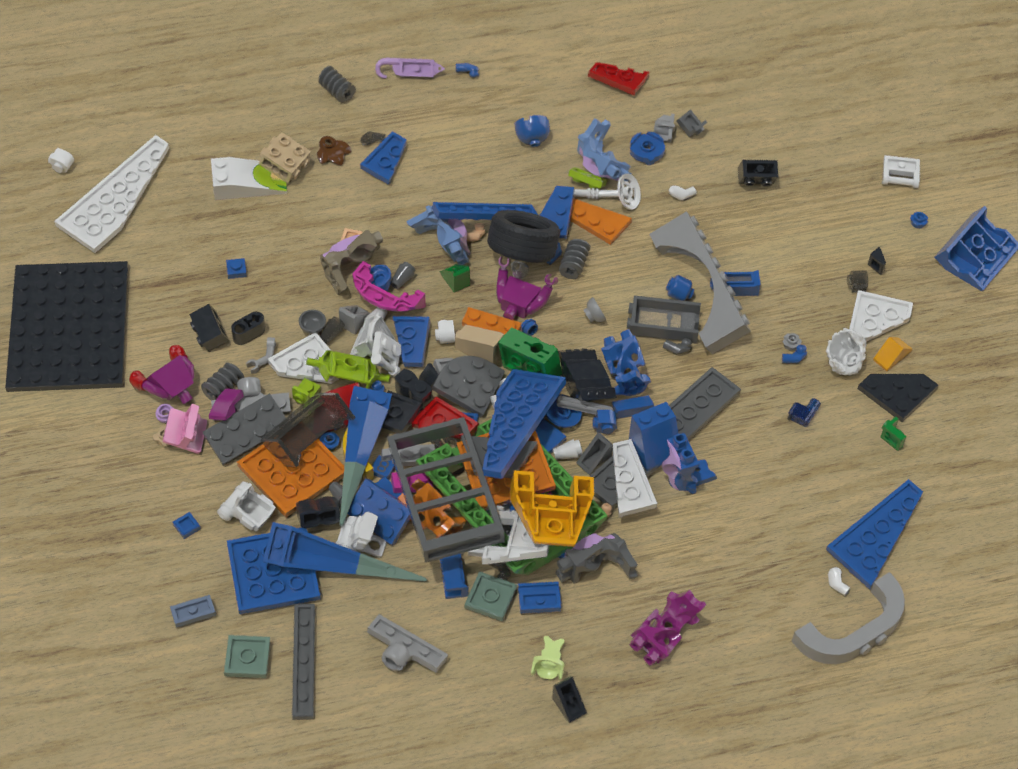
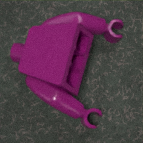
(518, 296)

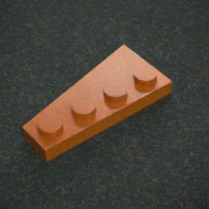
(599, 221)

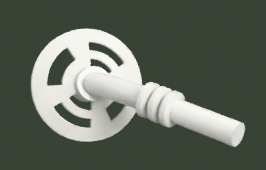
(622, 192)

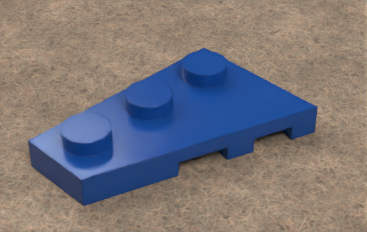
(385, 157)
(559, 208)
(413, 337)

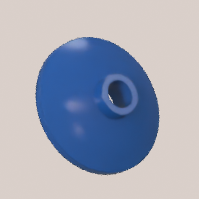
(562, 416)

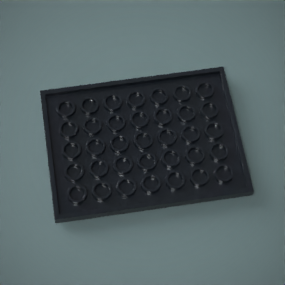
(67, 326)

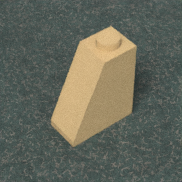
(479, 343)

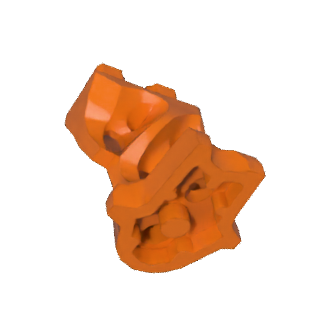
(426, 493)

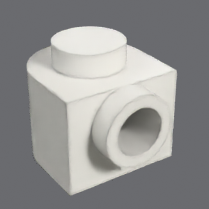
(61, 160)
(445, 332)

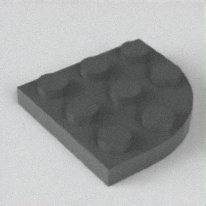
(469, 382)

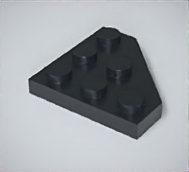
(898, 392)

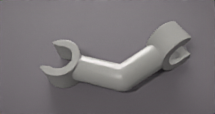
(271, 344)

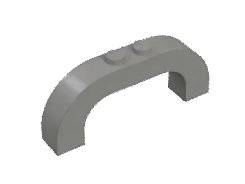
(838, 651)

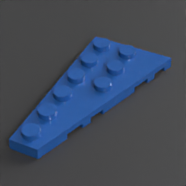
(871, 539)

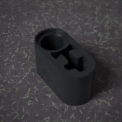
(248, 328)

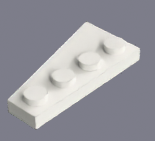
(631, 481)

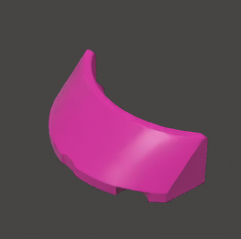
(382, 299)

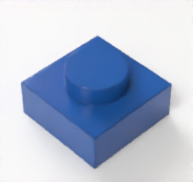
(236, 268)

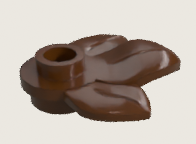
(333, 152)

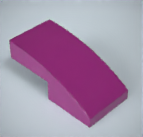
(224, 404)

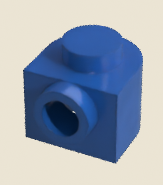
(604, 421)

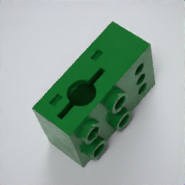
(528, 354)

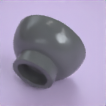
(312, 321)

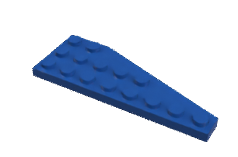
(517, 413)

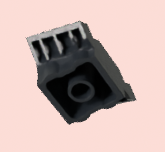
(585, 375)

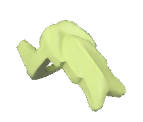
(549, 663)

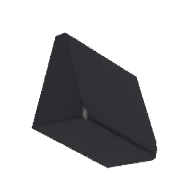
(877, 261)
(429, 374)

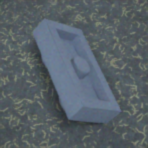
(192, 611)

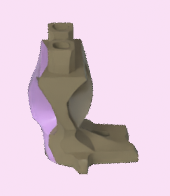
(350, 250)

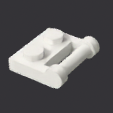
(903, 167)
(389, 349)

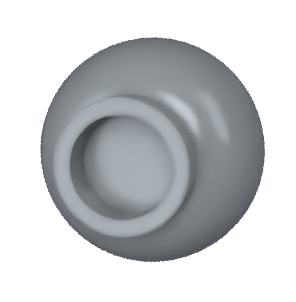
(594, 312)

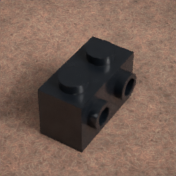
(758, 172)
(208, 327)

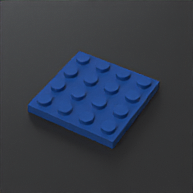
(266, 585)

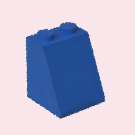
(649, 434)

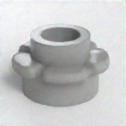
(791, 345)

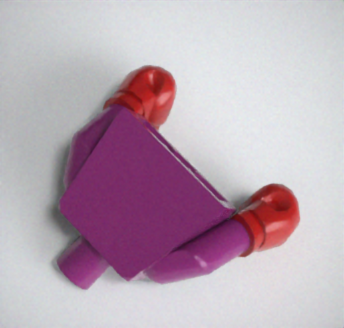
(170, 379)

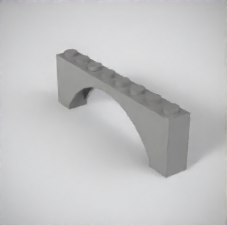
(725, 320)

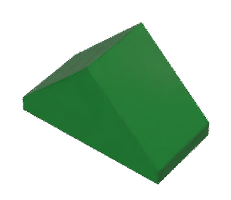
(456, 277)

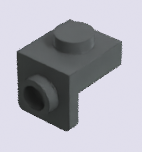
(691, 123)

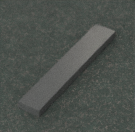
(303, 662)

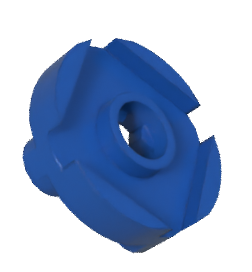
(651, 155)

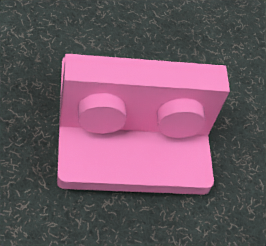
(185, 429)

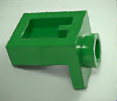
(892, 435)

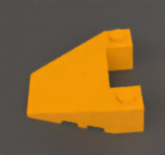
(551, 517)

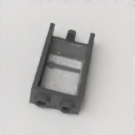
(664, 318)

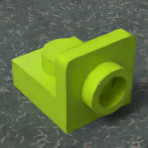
(305, 391)

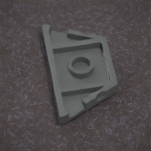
(481, 448)

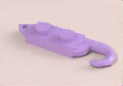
(409, 67)

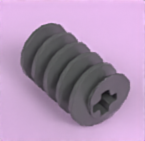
(336, 84)
(574, 258)
(221, 380)

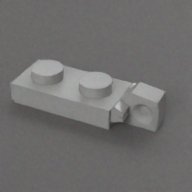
(409, 455)

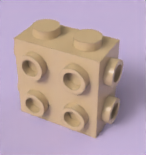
(284, 157)

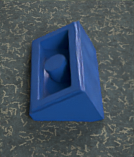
(631, 406)

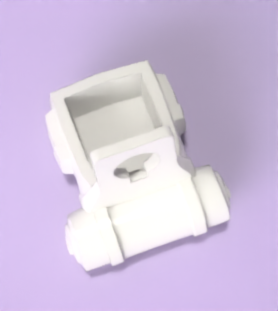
(247, 506)
(358, 532)

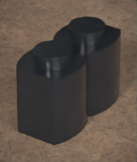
(410, 386)
(319, 511)

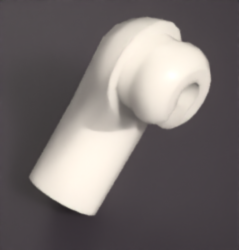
(681, 193)
(835, 581)

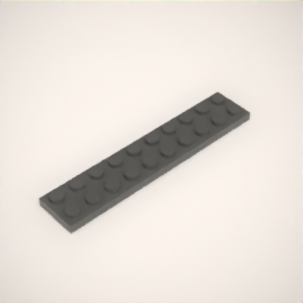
(692, 411)

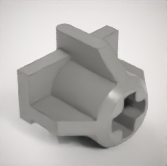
(664, 127)

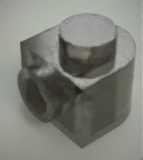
(857, 280)

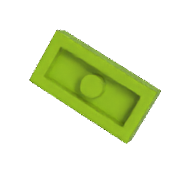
(583, 176)

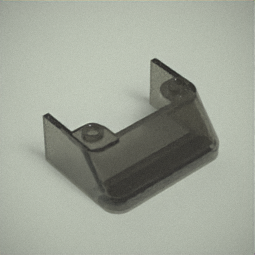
(306, 425)

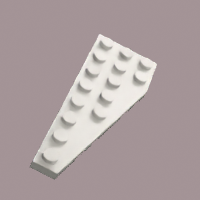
(109, 204)

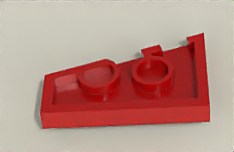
(621, 79)
(440, 411)

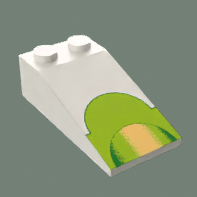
(243, 179)

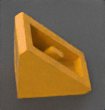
(891, 353)

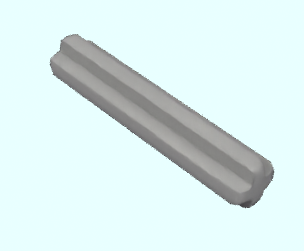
(579, 405)

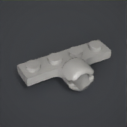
(252, 392)
(404, 646)

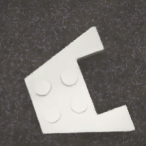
(519, 545)

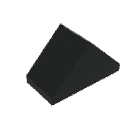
(568, 699)

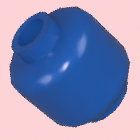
(679, 288)

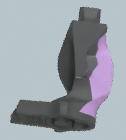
(590, 553)

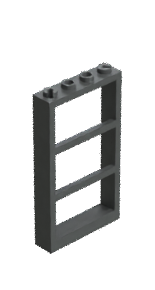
(457, 542)

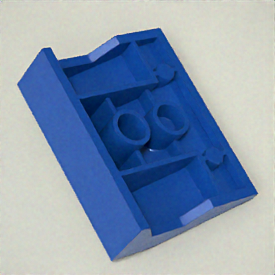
(977, 250)

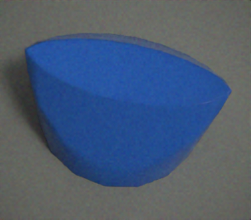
(382, 276)

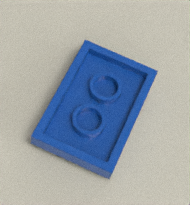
(391, 512)

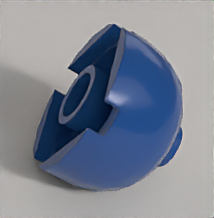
(533, 130)

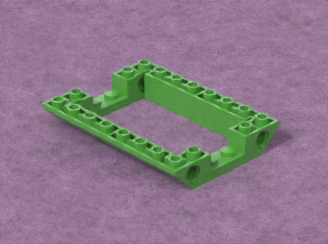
(479, 517)

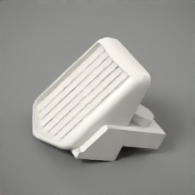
(364, 342)

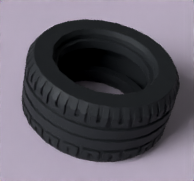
(523, 236)

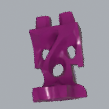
(679, 610)

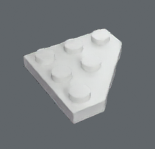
(878, 314)
(292, 360)

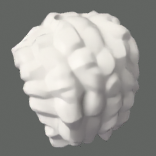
(846, 352)

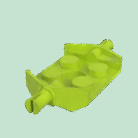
(336, 365)

